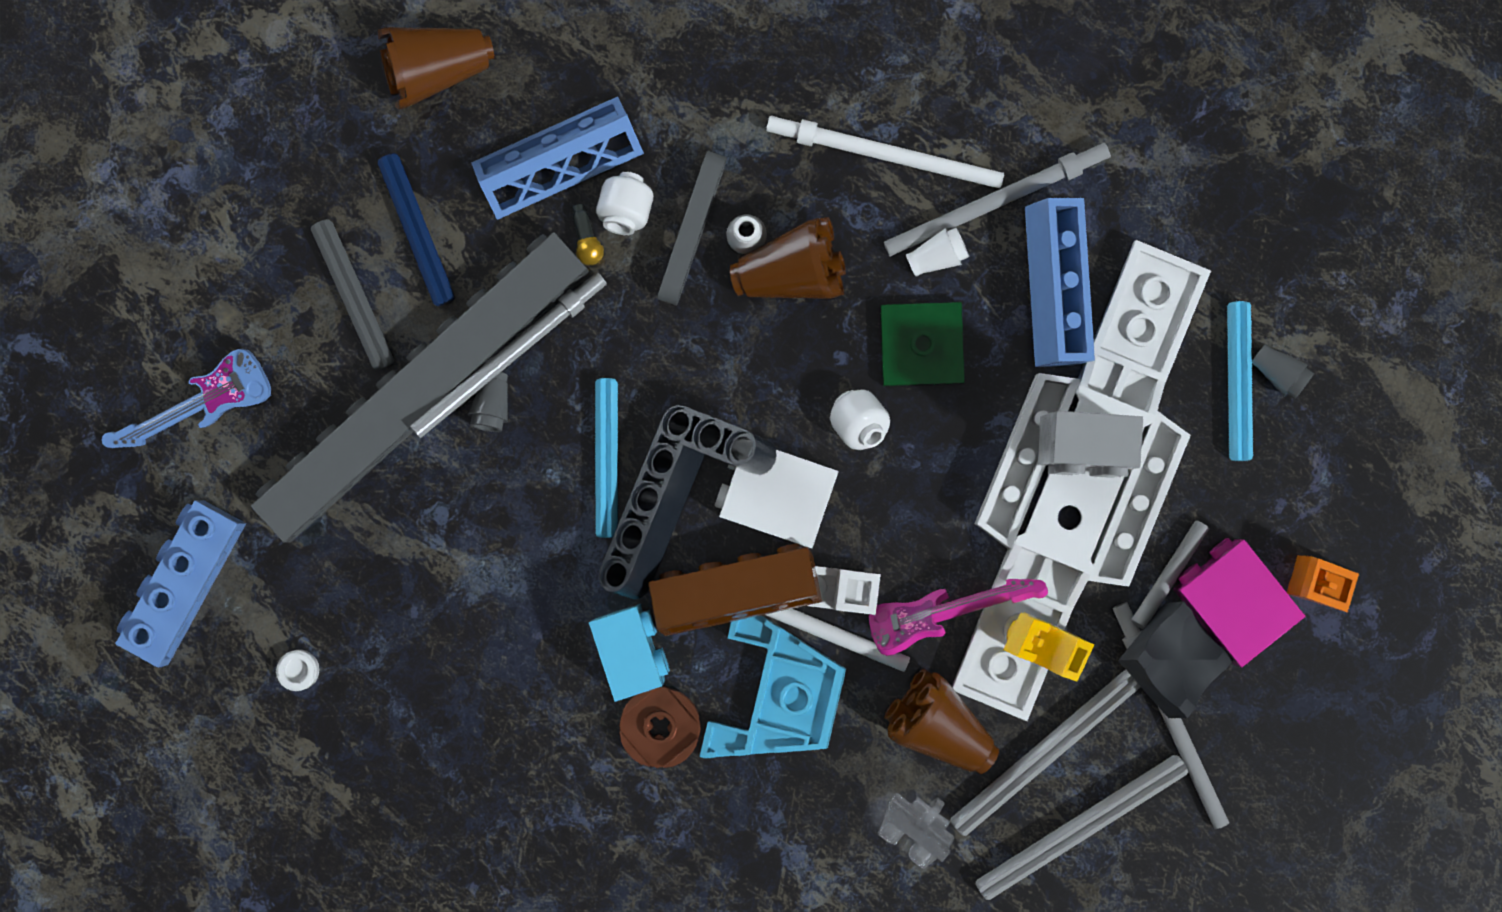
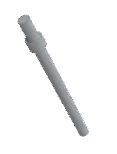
(1067, 167)
(568, 305)
(1180, 735)

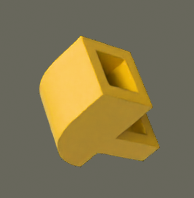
(1048, 646)

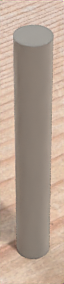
(1170, 574)

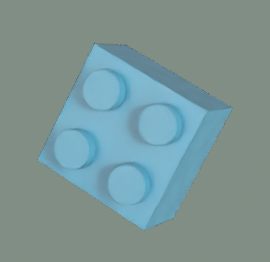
(629, 652)

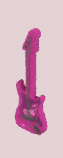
(902, 624)

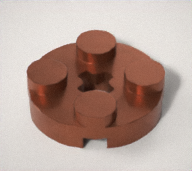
(657, 750)

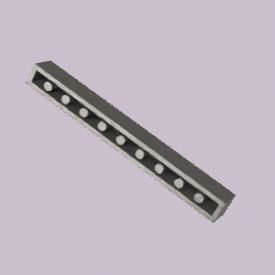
(403, 397)

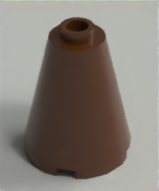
(431, 59)

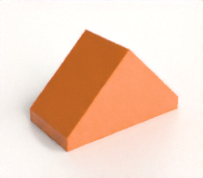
(1322, 583)

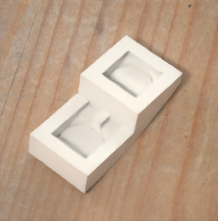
(847, 590)

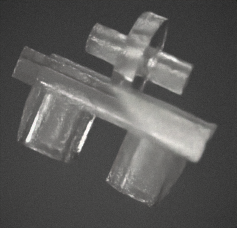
(920, 823)

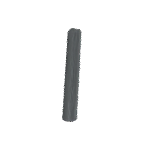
(352, 294)

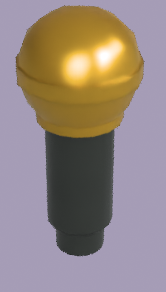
(589, 248)

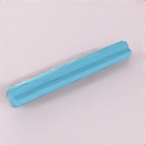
(1240, 381)
(606, 456)

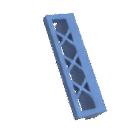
(550, 147)

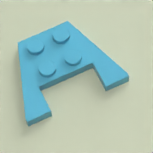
(793, 700)

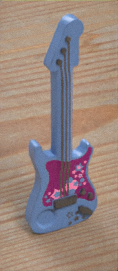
(233, 383)

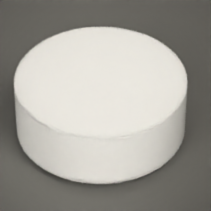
(297, 670)

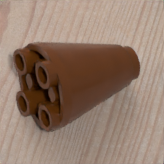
(793, 265)
(940, 725)

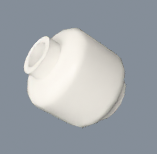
(624, 203)
(859, 419)

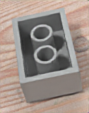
(1090, 440)

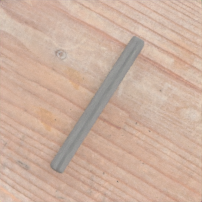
(1044, 753)
(1081, 827)

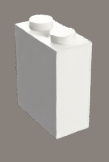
(781, 502)

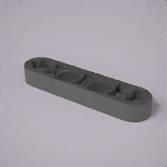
(692, 228)

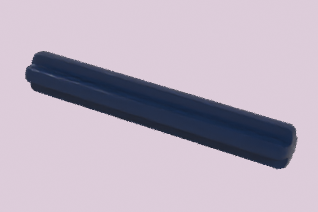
(416, 229)

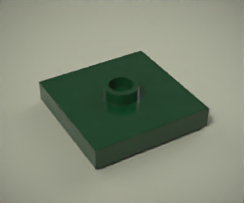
(922, 344)

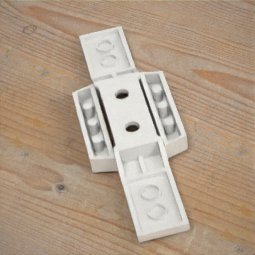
(1129, 372)

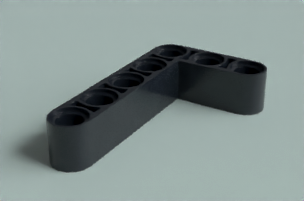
(670, 489)

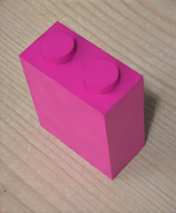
(1238, 600)

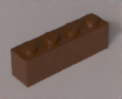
(735, 590)

